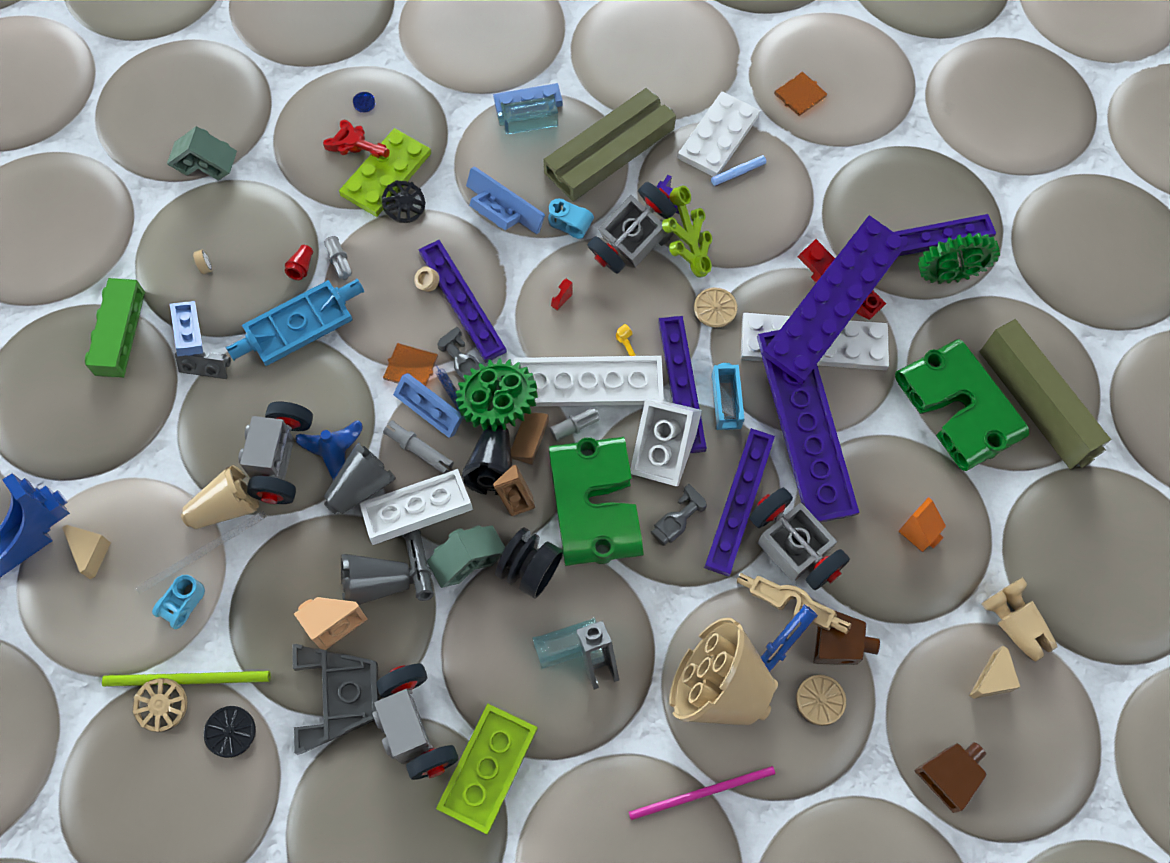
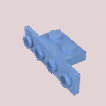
(501, 204)

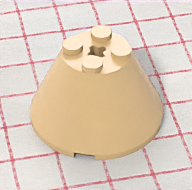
(722, 679)

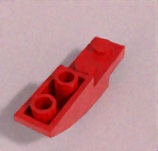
(818, 259)

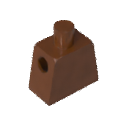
(841, 648)
(954, 774)

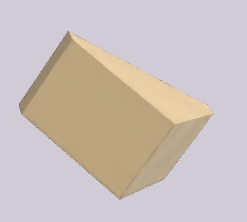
(87, 549)
(997, 676)

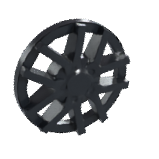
(403, 201)

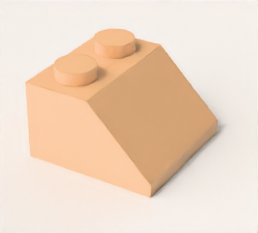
(329, 619)

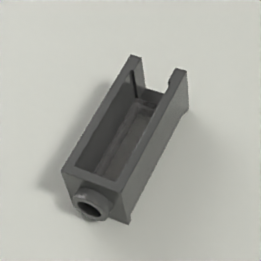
(597, 651)

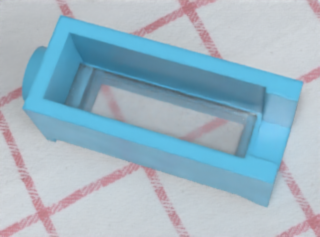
(727, 396)

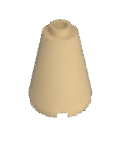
(220, 500)

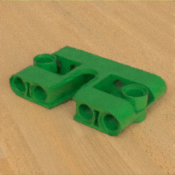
(986, 411)
(588, 524)

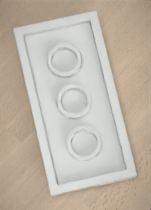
(718, 134)
(415, 506)

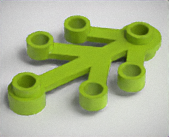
(690, 234)

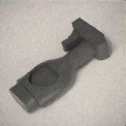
(462, 362)
(674, 523)

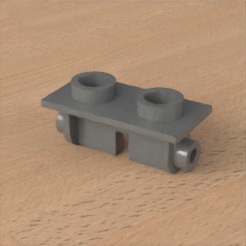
(199, 364)

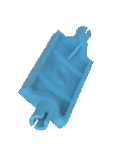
(296, 322)

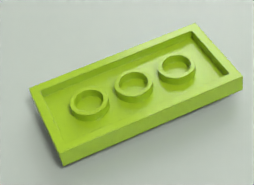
(375, 174)
(487, 769)

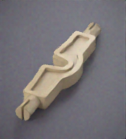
(779, 596)

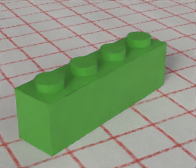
(115, 327)

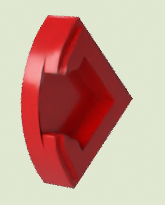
(566, 292)

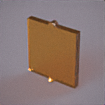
(800, 93)
(412, 361)

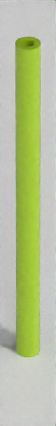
(188, 678)

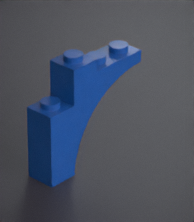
(28, 521)

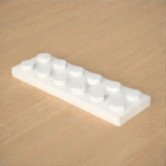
(857, 346)
(595, 380)

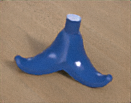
(331, 445)

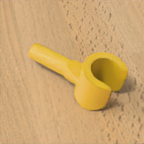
(622, 336)

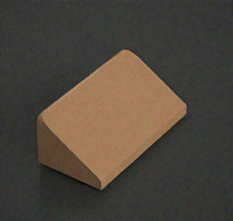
(529, 437)
(514, 491)

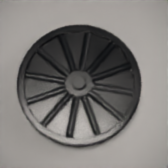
(229, 731)

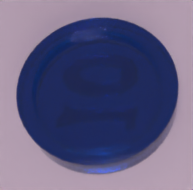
(364, 102)

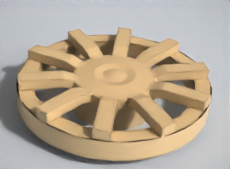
(159, 704)

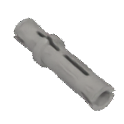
(409, 441)

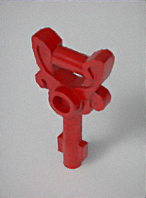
(353, 140)

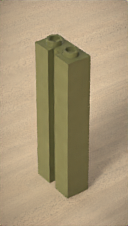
(609, 144)
(1044, 395)

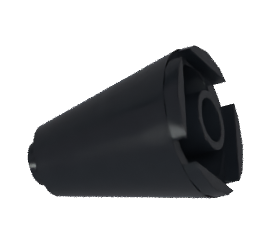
(488, 460)

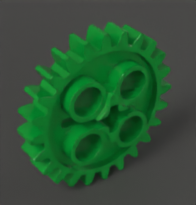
(974, 255)
(497, 394)

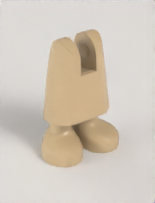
(1024, 623)

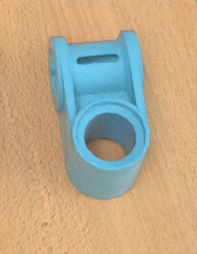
(571, 219)
(177, 602)

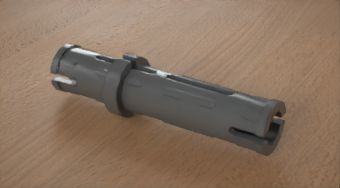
(420, 572)

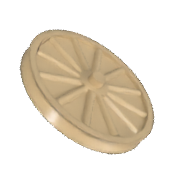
(715, 307)
(821, 700)

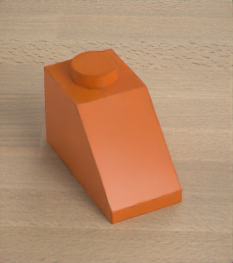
(924, 526)

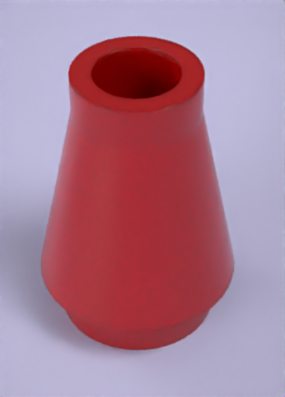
(299, 263)

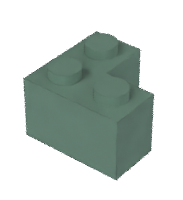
(203, 152)
(465, 553)

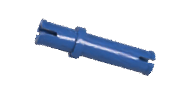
(805, 616)

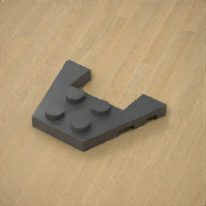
(347, 695)

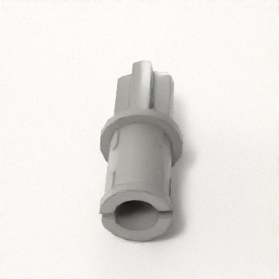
(337, 257)
(574, 424)

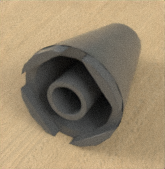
(357, 480)
(372, 578)

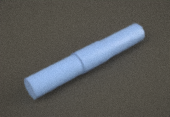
(738, 170)

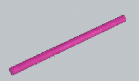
(700, 793)

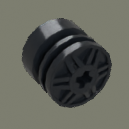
(526, 561)

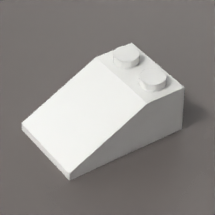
(664, 441)

